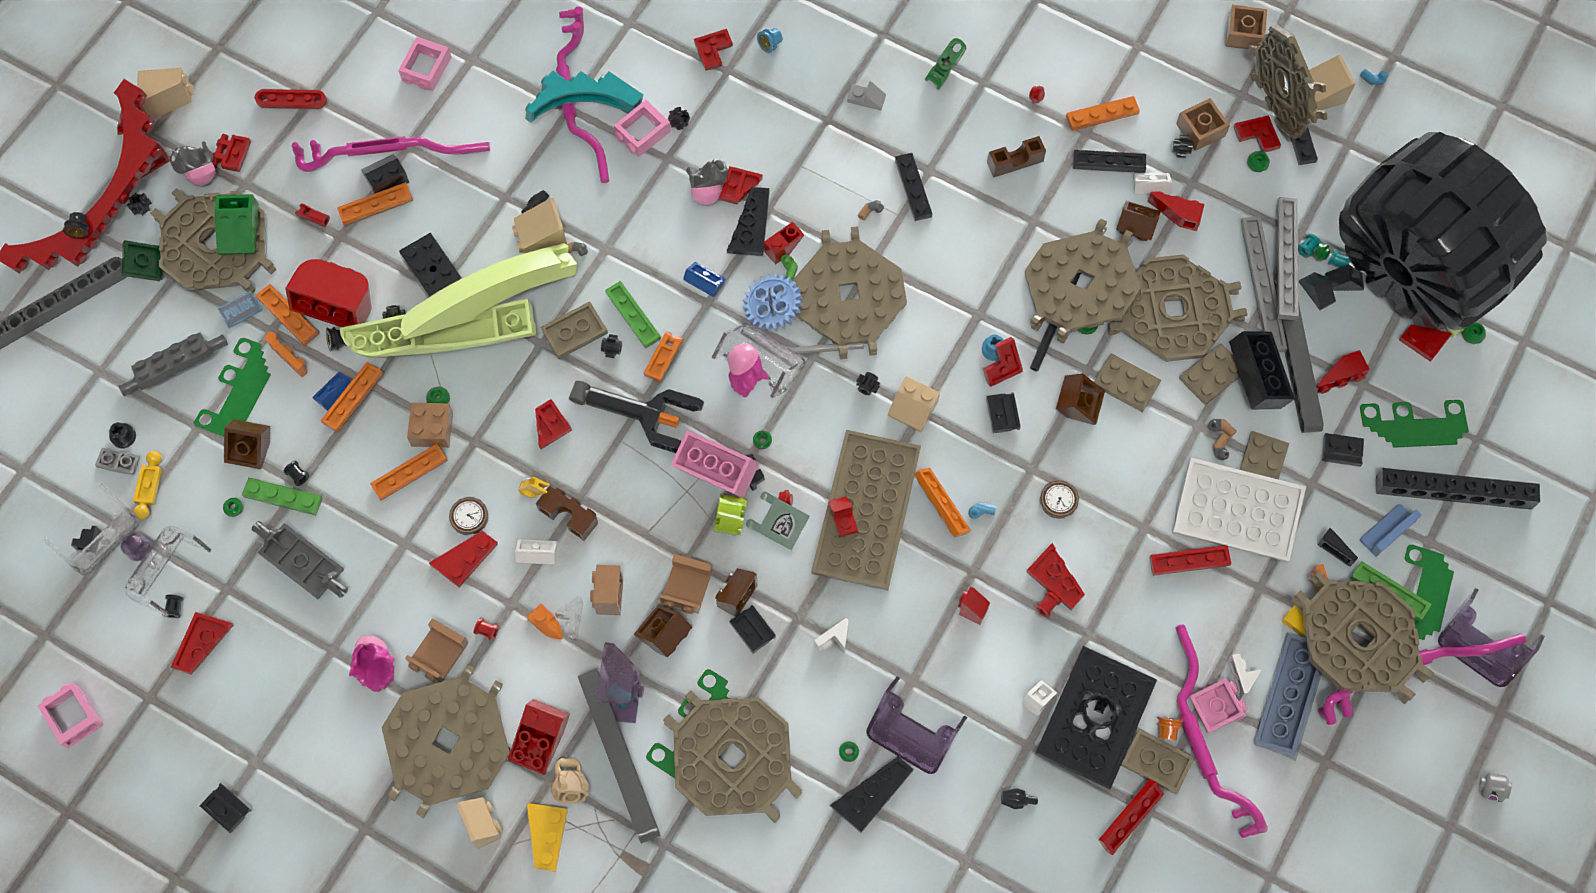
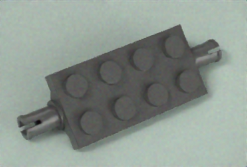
(170, 361)
(300, 560)

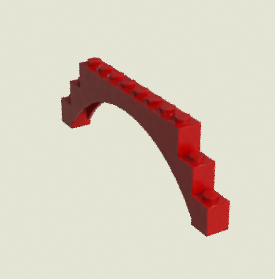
(134, 162)

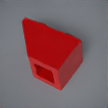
(783, 242)
(973, 605)

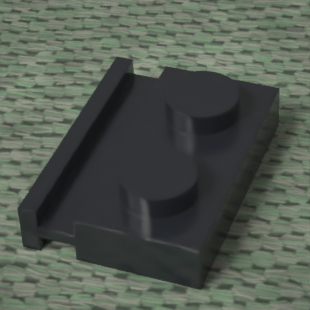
(1003, 412)
(1343, 449)
(752, 629)
(225, 808)

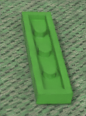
(633, 314)
(282, 496)
(1370, 575)

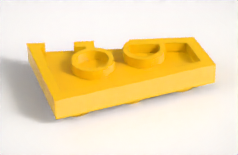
(546, 833)

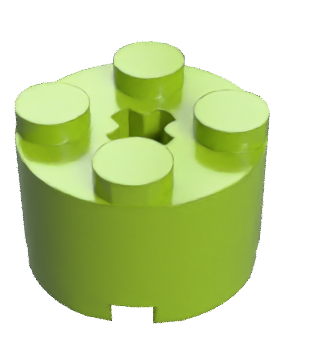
(730, 515)

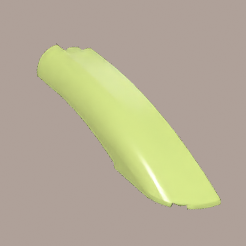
(486, 288)
(492, 326)

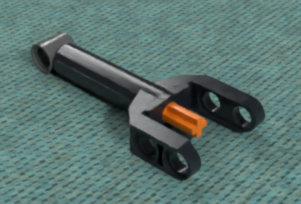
(648, 414)

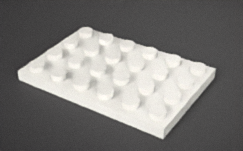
(1239, 509)

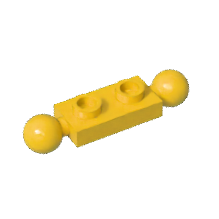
(147, 484)

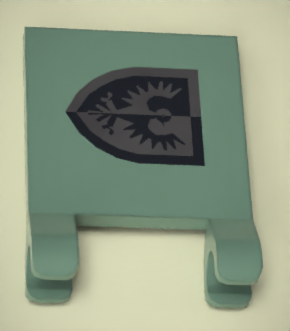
(781, 523)

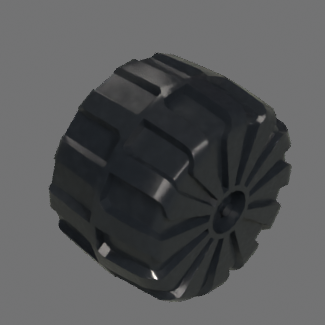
(1442, 231)

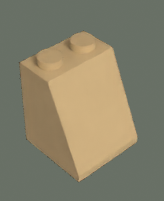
(1338, 82)
(165, 90)
(539, 227)

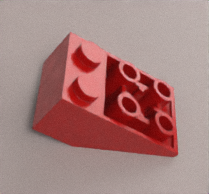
(538, 736)

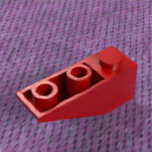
(1180, 211)
(1348, 369)

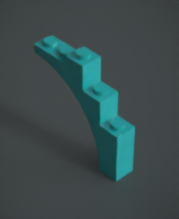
(582, 88)

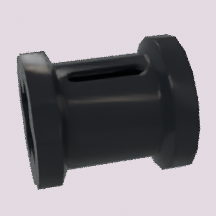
(296, 473)
(173, 605)

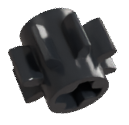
(678, 118)
(1182, 146)
(139, 204)
(393, 310)
(611, 346)
(868, 383)

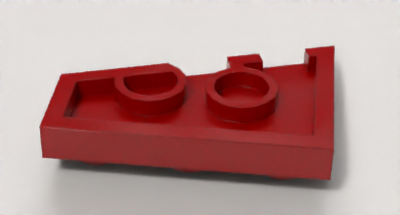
(464, 558)

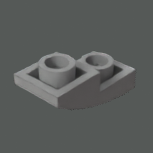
(117, 461)

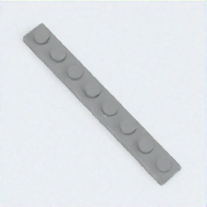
(1287, 259)
(1263, 279)

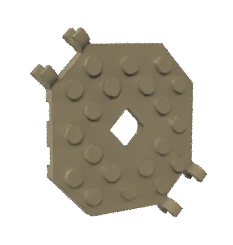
(1293, 106)
(190, 261)
(1204, 303)
(1072, 307)
(854, 320)
(1386, 660)
(426, 768)
(755, 780)

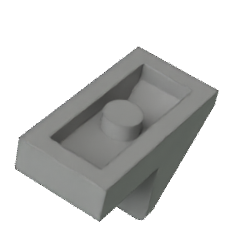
(867, 96)

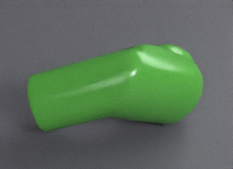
(790, 265)

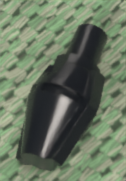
(535, 200)
(1017, 798)

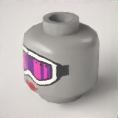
(1495, 787)

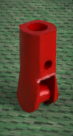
(314, 216)

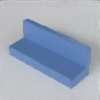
(1389, 529)

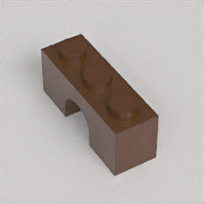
(1028, 154)
(555, 502)

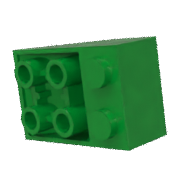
(236, 224)

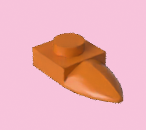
(545, 622)

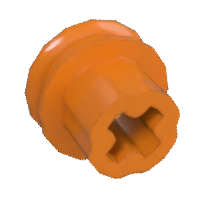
(1169, 727)

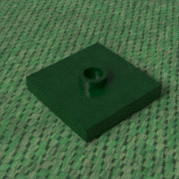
(140, 260)

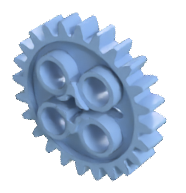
(788, 298)

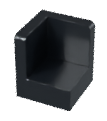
(86, 538)

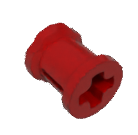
(1048, 604)
(486, 629)

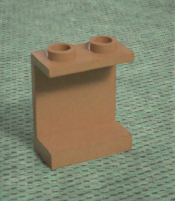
(686, 584)
(437, 652)

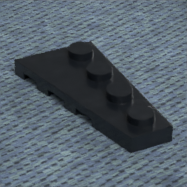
(751, 227)
(868, 798)

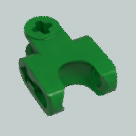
(940, 69)

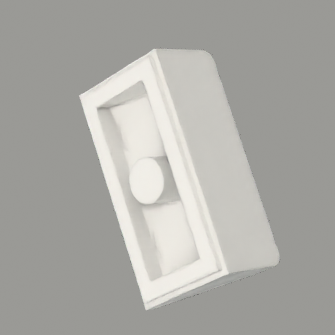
(1148, 182)
(535, 551)

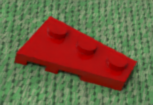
(1054, 576)
(199, 641)

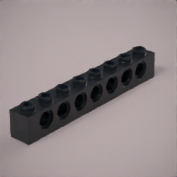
(1458, 488)

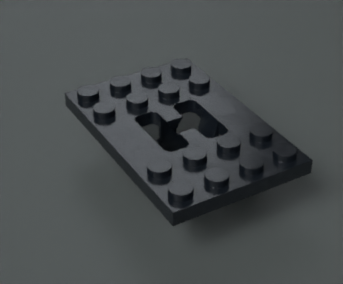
(1110, 685)

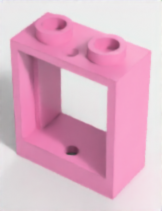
(430, 49)
(661, 130)
(80, 730)

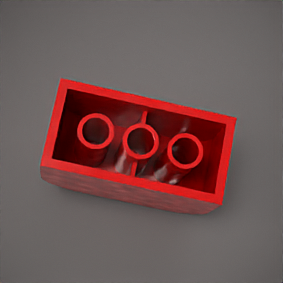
(329, 293)

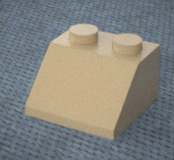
(914, 404)
(479, 821)

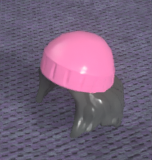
(194, 164)
(707, 181)

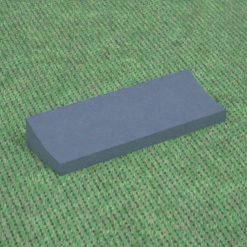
(1289, 700)

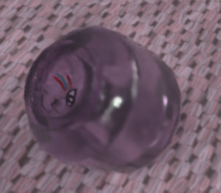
(135, 546)

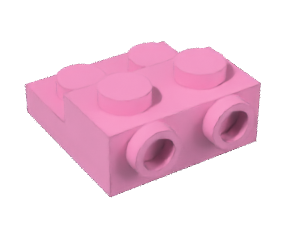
(1219, 705)

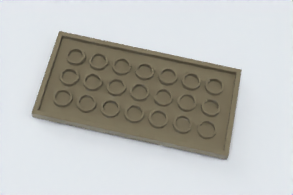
(878, 483)

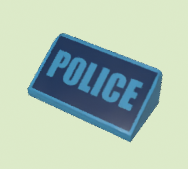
(239, 309)

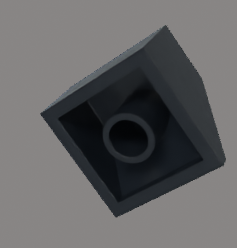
(385, 174)

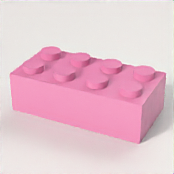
(715, 464)

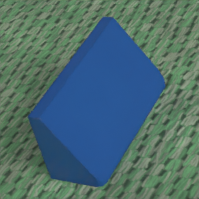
(703, 279)
(332, 390)

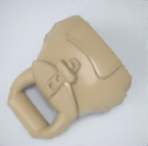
(568, 784)

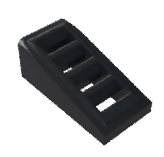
(1335, 546)

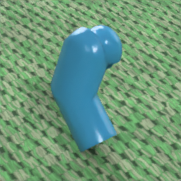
(1374, 79)
(981, 508)

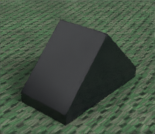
(1346, 279)
(1319, 289)

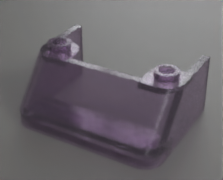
(1496, 667)
(616, 683)
(907, 737)

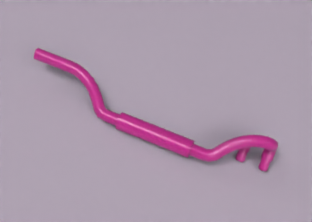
(569, 109)
(377, 146)
(1342, 698)
(1201, 750)

